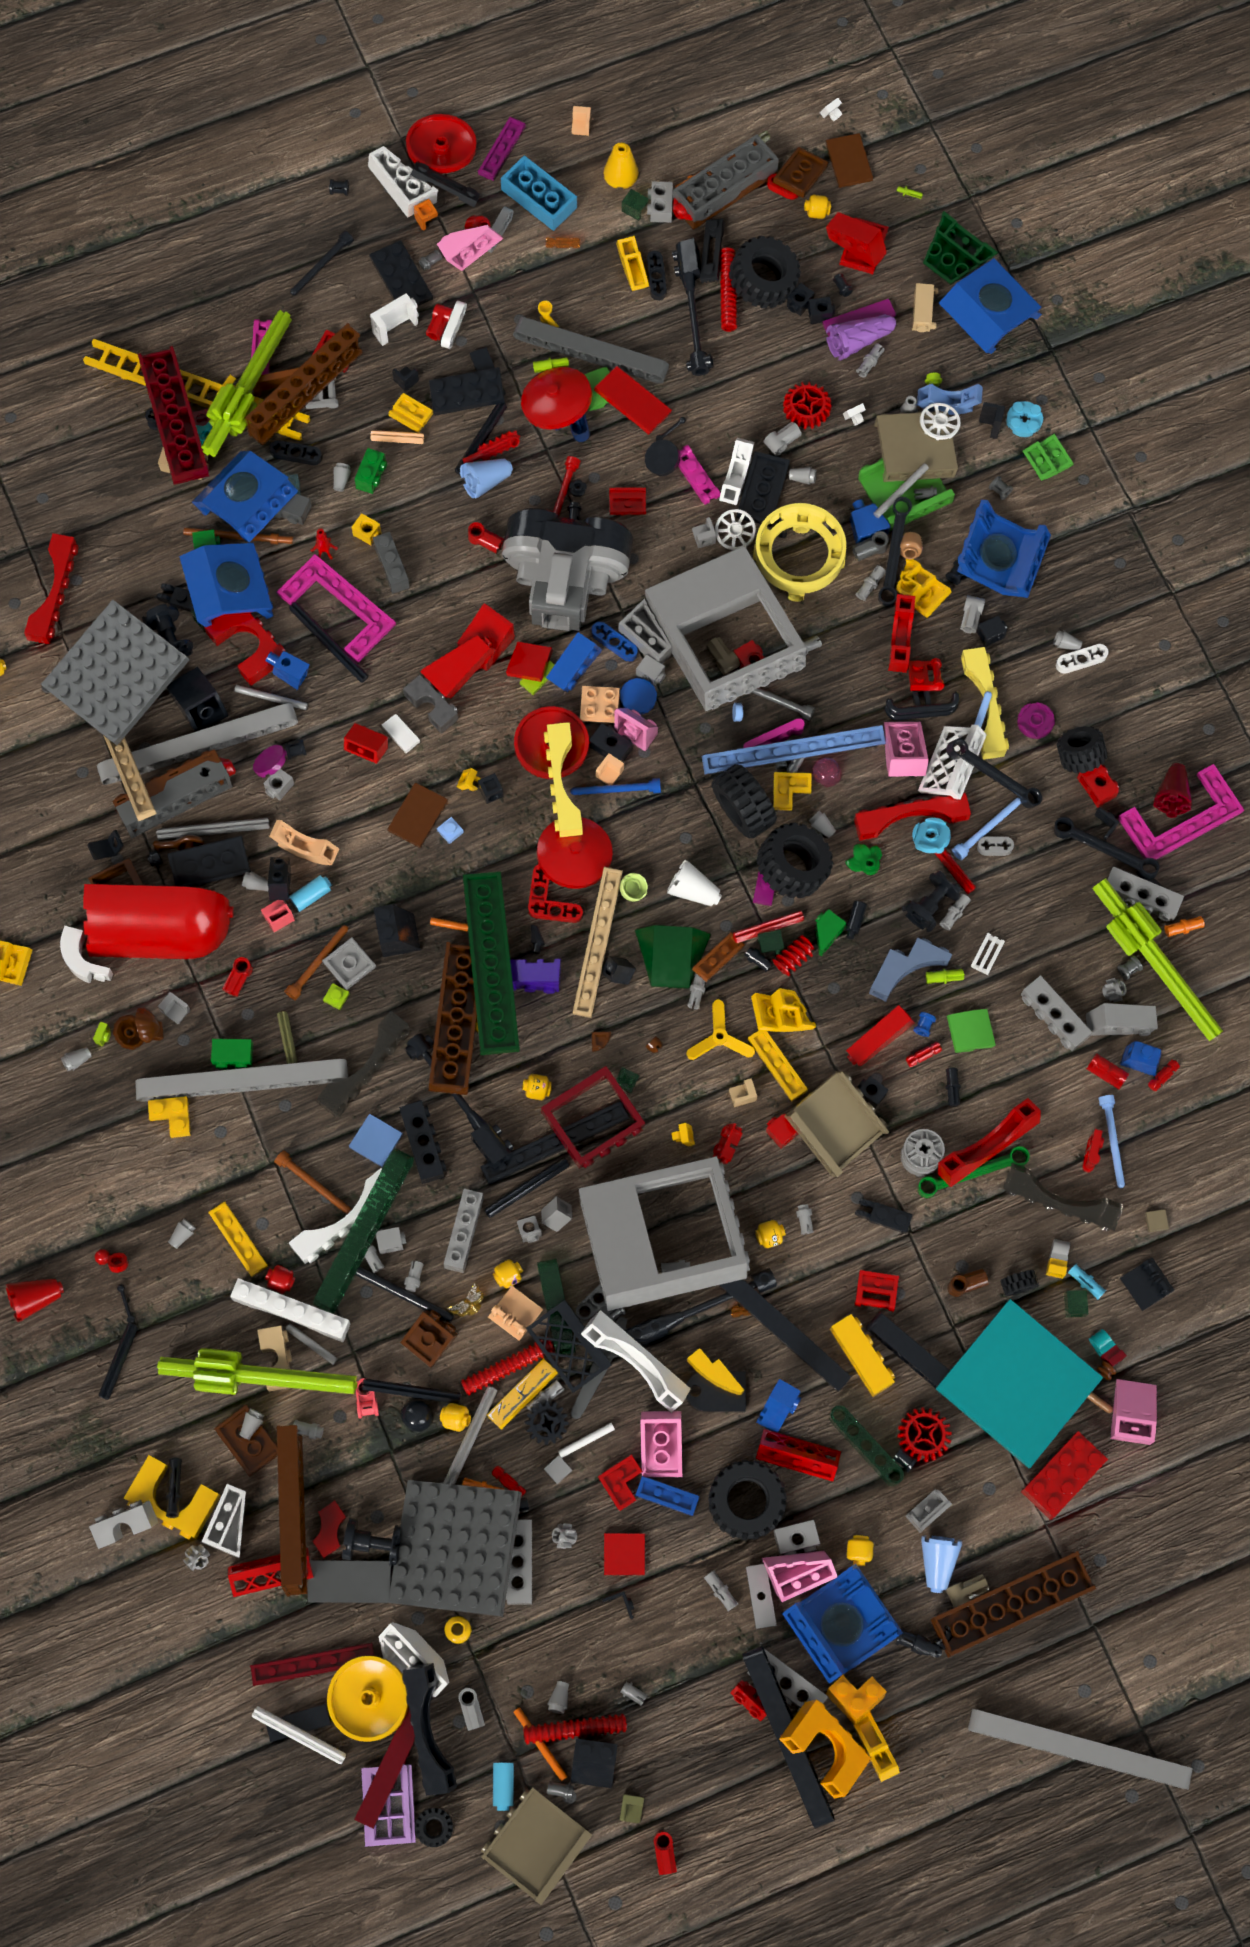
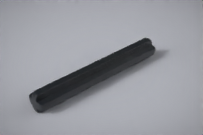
(118, 1361)

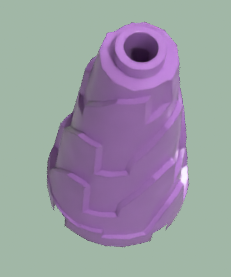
(855, 334)

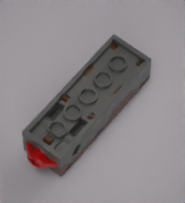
(724, 182)
(178, 791)

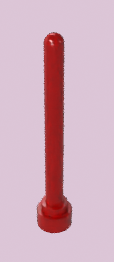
(572, 464)

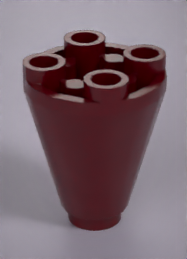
(1174, 792)

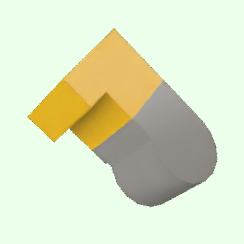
(1058, 1259)

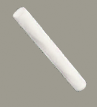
(586, 1440)

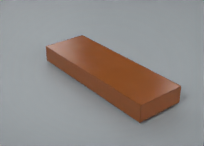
(717, 957)

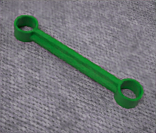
(986, 1168)

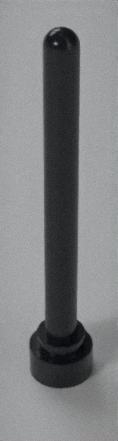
(344, 240)

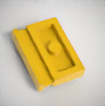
(410, 413)

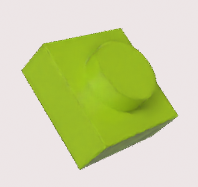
(336, 996)
(102, 1034)

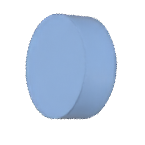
(737, 712)

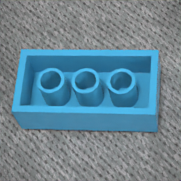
(539, 193)

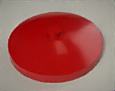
(441, 143)
(556, 398)
(531, 746)
(577, 859)

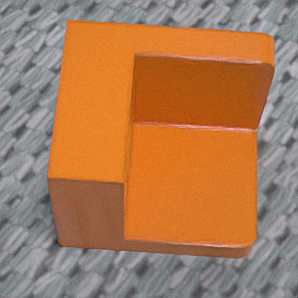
(424, 212)

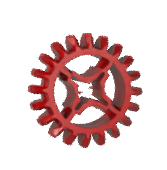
(814, 398)
(930, 1442)

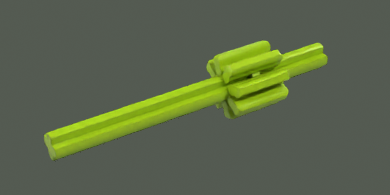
(236, 402)
(1135, 931)
(222, 1373)

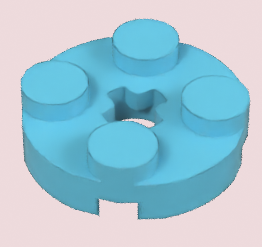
(1027, 409)
(935, 844)

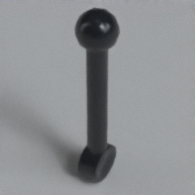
(682, 420)
(121, 1288)

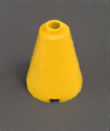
(621, 167)

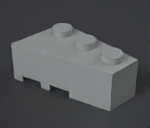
(645, 633)
(1122, 1019)

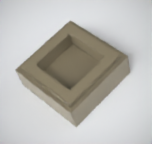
(1156, 1220)

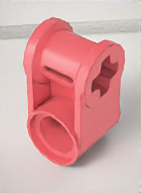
(366, 1400)

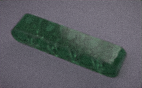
(553, 1295)
(876, 1449)

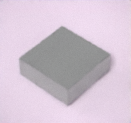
(558, 1469)

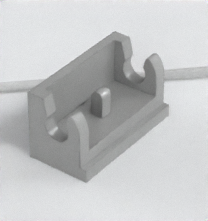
(928, 1510)

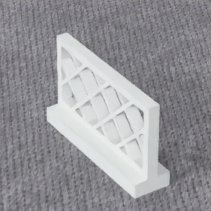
(962, 770)

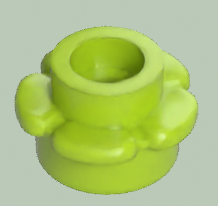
(933, 378)

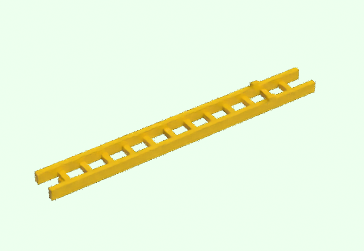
(191, 378)

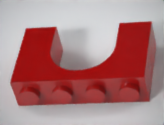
(255, 666)

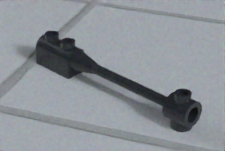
(689, 270)
(485, 1135)
(660, 1325)

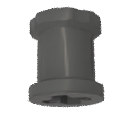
(1000, 487)
(1130, 967)

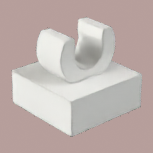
(832, 110)
(854, 413)

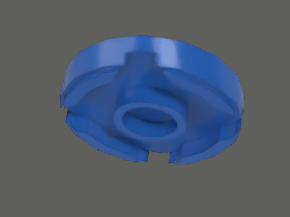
(638, 695)

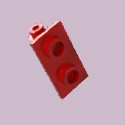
(1107, 1071)
(730, 1135)
(743, 1694)

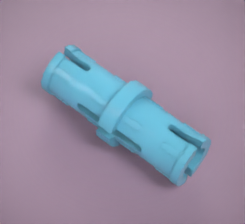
(1086, 1281)

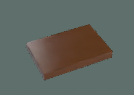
(849, 160)
(800, 172)
(417, 815)
(251, 1453)

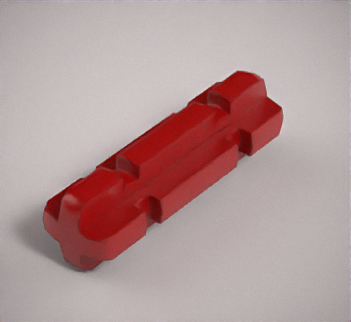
(923, 1054)
(1164, 1075)
(507, 1480)

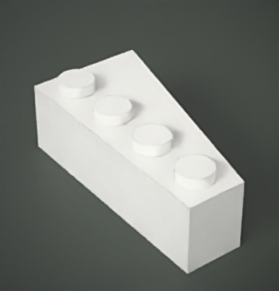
(398, 182)

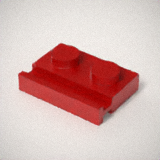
(627, 501)

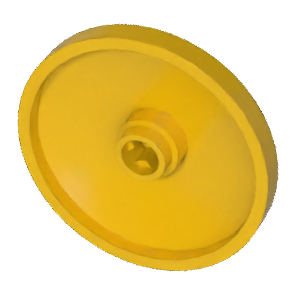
(367, 1698)

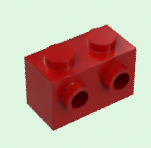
(365, 743)

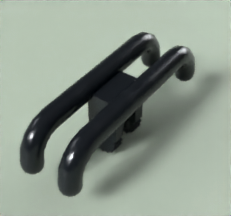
(921, 711)

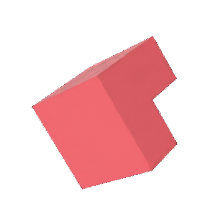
(277, 915)

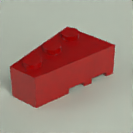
(858, 238)

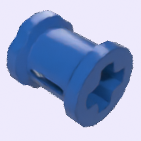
(924, 1024)

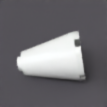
(693, 886)

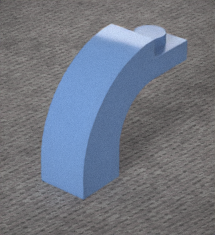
(961, 400)

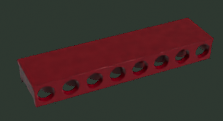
(173, 416)

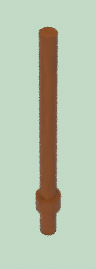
(274, 538)

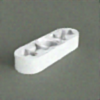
(453, 324)
(1076, 665)

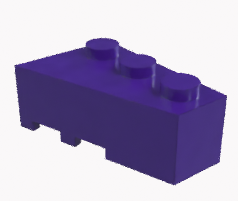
(536, 975)

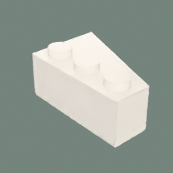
(227, 1521)

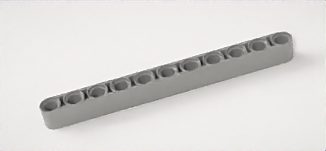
(211, 738)
(241, 1080)
(1080, 1749)

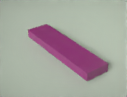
(501, 148)
(873, 310)

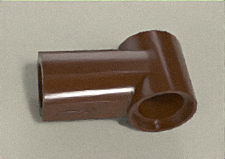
(969, 1282)

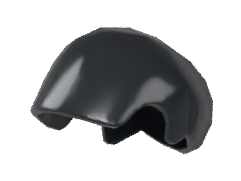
(416, 1415)

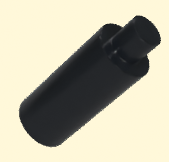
(855, 919)

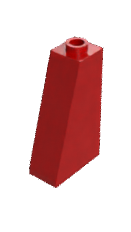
(459, 665)
(880, 1036)

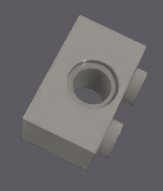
(806, 1530)

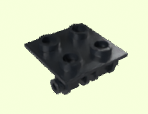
(1147, 1284)

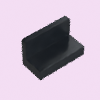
(992, 415)

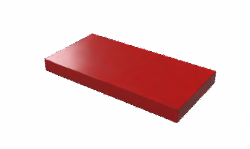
(632, 400)

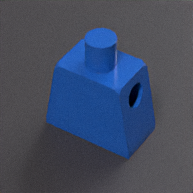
(864, 522)
(288, 668)
(1141, 1058)

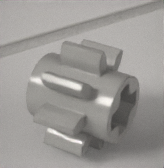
(1114, 990)
(564, 1535)
(196, 1557)

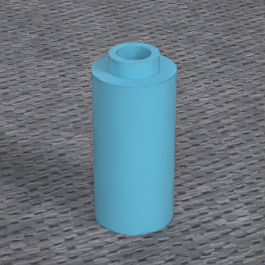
(310, 893)
(503, 1785)

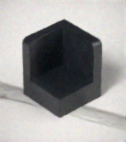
(405, 377)
(618, 970)

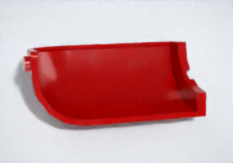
(154, 921)

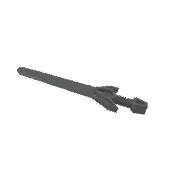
(589, 1388)

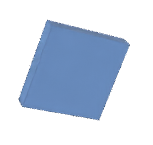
(375, 1140)

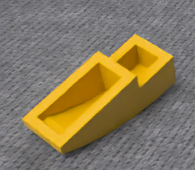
(632, 263)
(714, 1372)
(876, 1747)

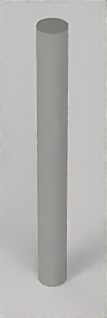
(901, 490)
(271, 697)

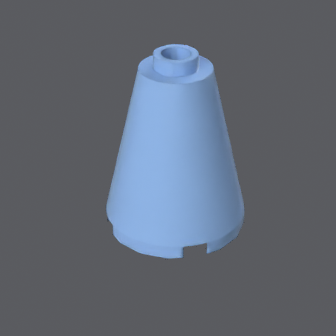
(484, 475)
(939, 1561)

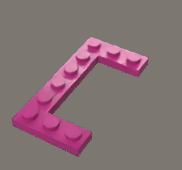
(317, 570)
(1225, 809)

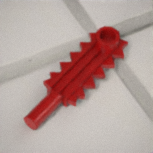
(507, 440)

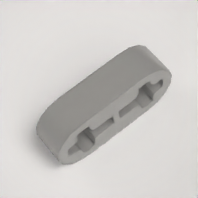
(995, 846)

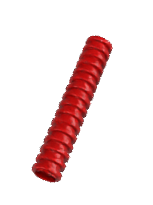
(728, 293)
(505, 1367)
(576, 1728)

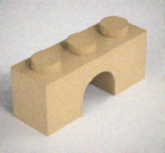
(275, 1340)

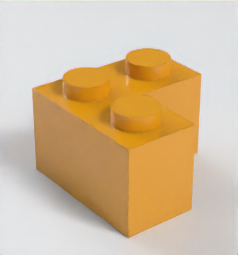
(855, 1702)

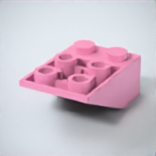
(1134, 1412)

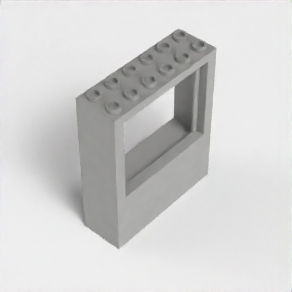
(711, 594)
(623, 1245)

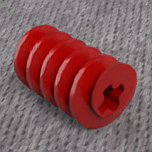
(793, 955)

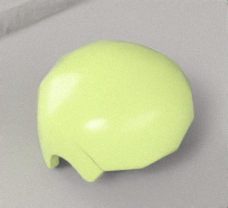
(633, 887)

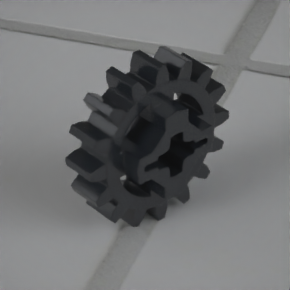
(555, 1419)

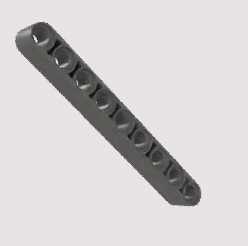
(590, 350)

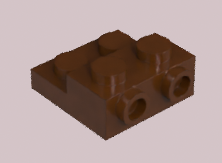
(429, 1337)

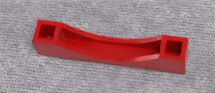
(42, 622)
(872, 823)
(965, 1161)

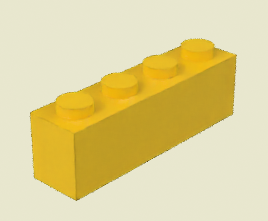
(862, 1355)

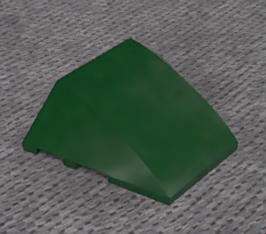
(955, 251)
(671, 954)

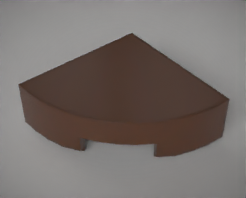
(600, 1040)

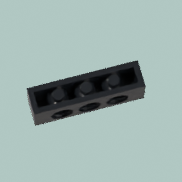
(410, 1114)

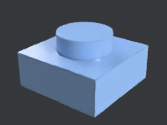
(450, 830)

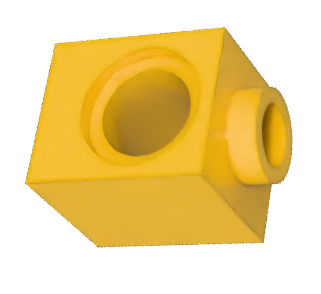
(363, 523)

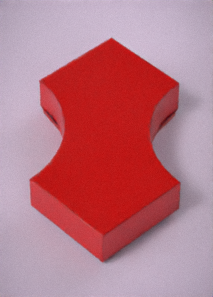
(327, 1539)

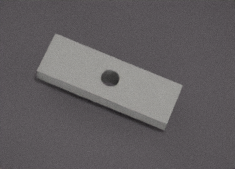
(762, 1609)

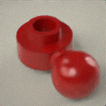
(116, 1262)

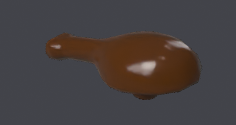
(181, 843)

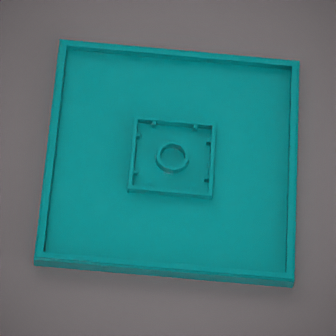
(1019, 1383)

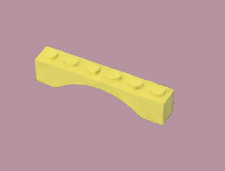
(976, 668)
(569, 816)

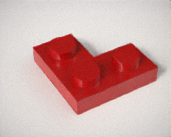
(615, 1481)

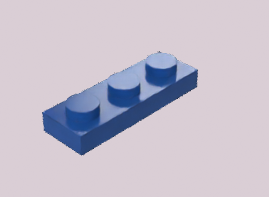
(667, 1496)

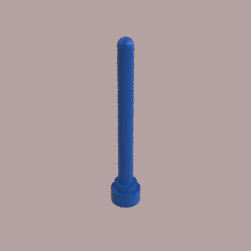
(652, 786)

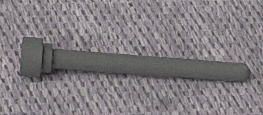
(805, 711)

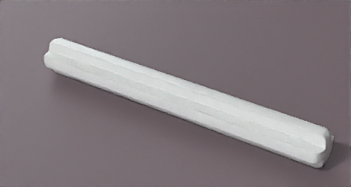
(298, 1735)

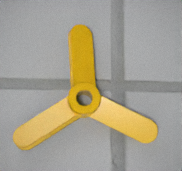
(719, 1029)

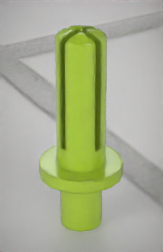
(916, 194)

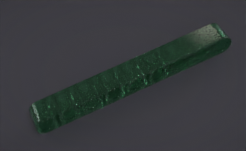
(363, 1231)

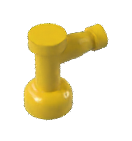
(545, 309)

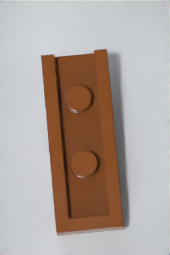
(272, 380)

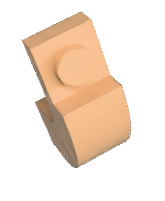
(305, 847)

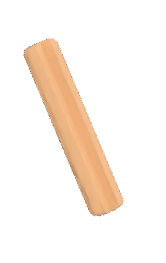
(394, 436)

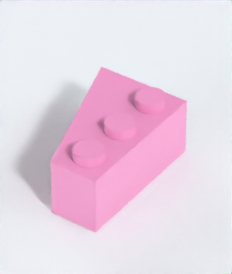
(798, 1572)

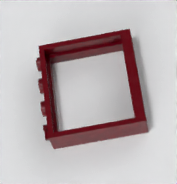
(604, 1149)

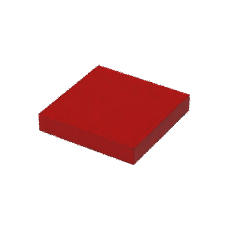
(529, 661)
(624, 1554)

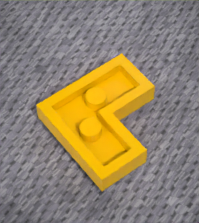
(786, 784)
(173, 1109)

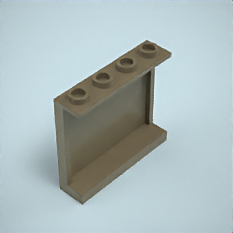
(908, 448)
(836, 1122)
(535, 1845)

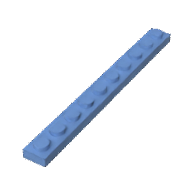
(794, 749)

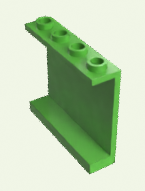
(879, 491)

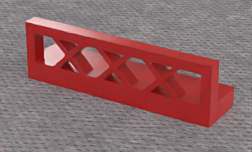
(797, 1458)
(259, 1567)

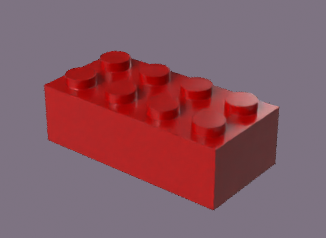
(1064, 1475)

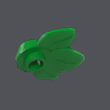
(863, 857)

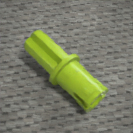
(540, 366)
(944, 976)

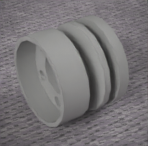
(915, 1160)

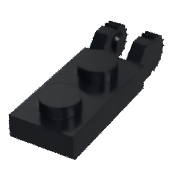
(180, 597)
(885, 1216)

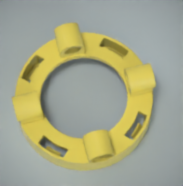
(802, 519)

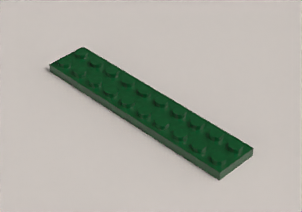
(490, 963)

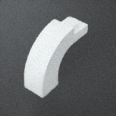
(737, 471)
(71, 949)

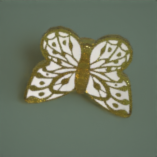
(470, 1304)

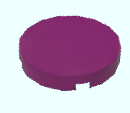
(1035, 720)
(269, 761)

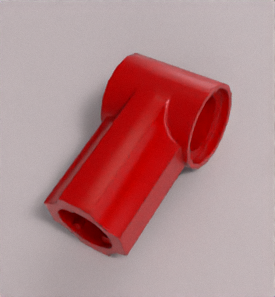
(439, 321)
(486, 538)
(237, 978)
(665, 1855)

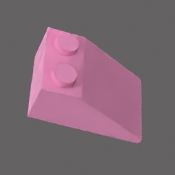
(468, 245)
(635, 727)
(905, 749)
(661, 1443)

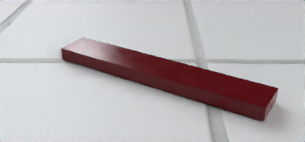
(307, 1664)
(387, 1774)

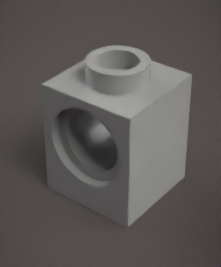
(651, 670)
(282, 777)
(390, 1240)

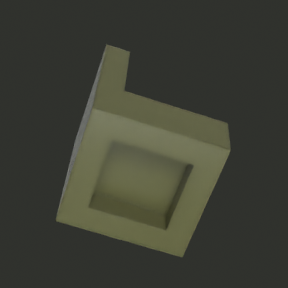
(631, 1809)

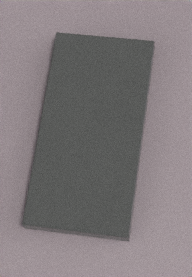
(349, 1582)

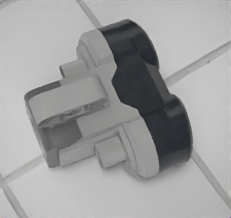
(565, 562)

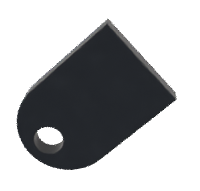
(715, 1398)

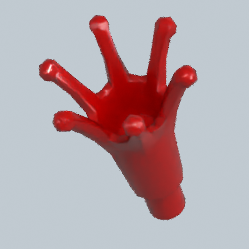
(323, 544)

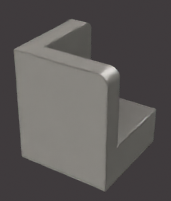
(704, 534)
(174, 1008)
(556, 1214)

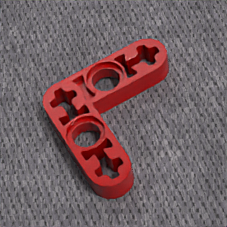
(542, 901)

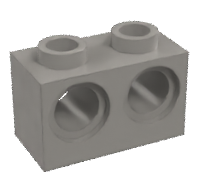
(660, 201)

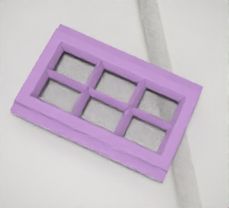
(397, 1818)

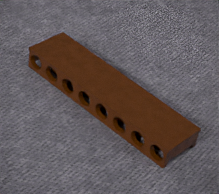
(303, 385)
(454, 1024)
(291, 1510)
(1013, 1604)

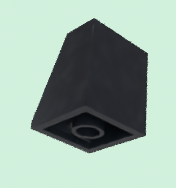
(197, 700)
(396, 930)
(593, 1763)

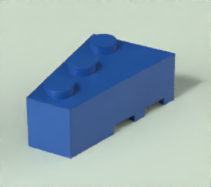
(574, 662)
(779, 1404)

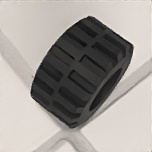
(1082, 749)

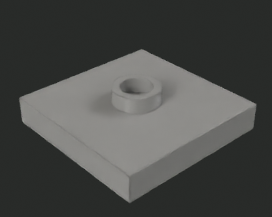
(349, 963)

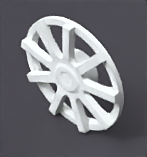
(939, 421)
(735, 529)

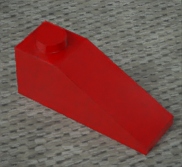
(781, 1131)

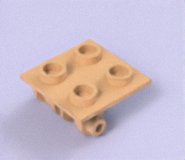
(599, 704)
(515, 1313)

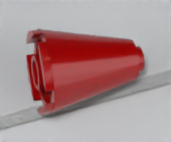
(32, 1296)

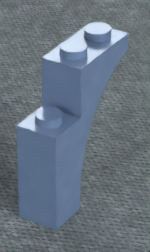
(898, 965)

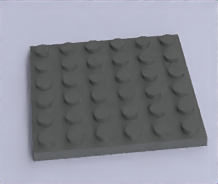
(115, 672)
(455, 1547)

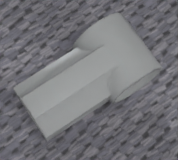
(778, 441)
(973, 609)
(471, 1711)

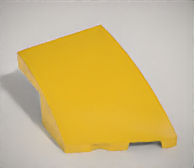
(923, 585)
(13, 962)
(781, 1012)

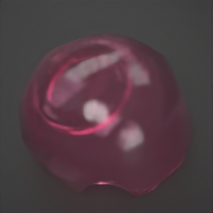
(827, 772)

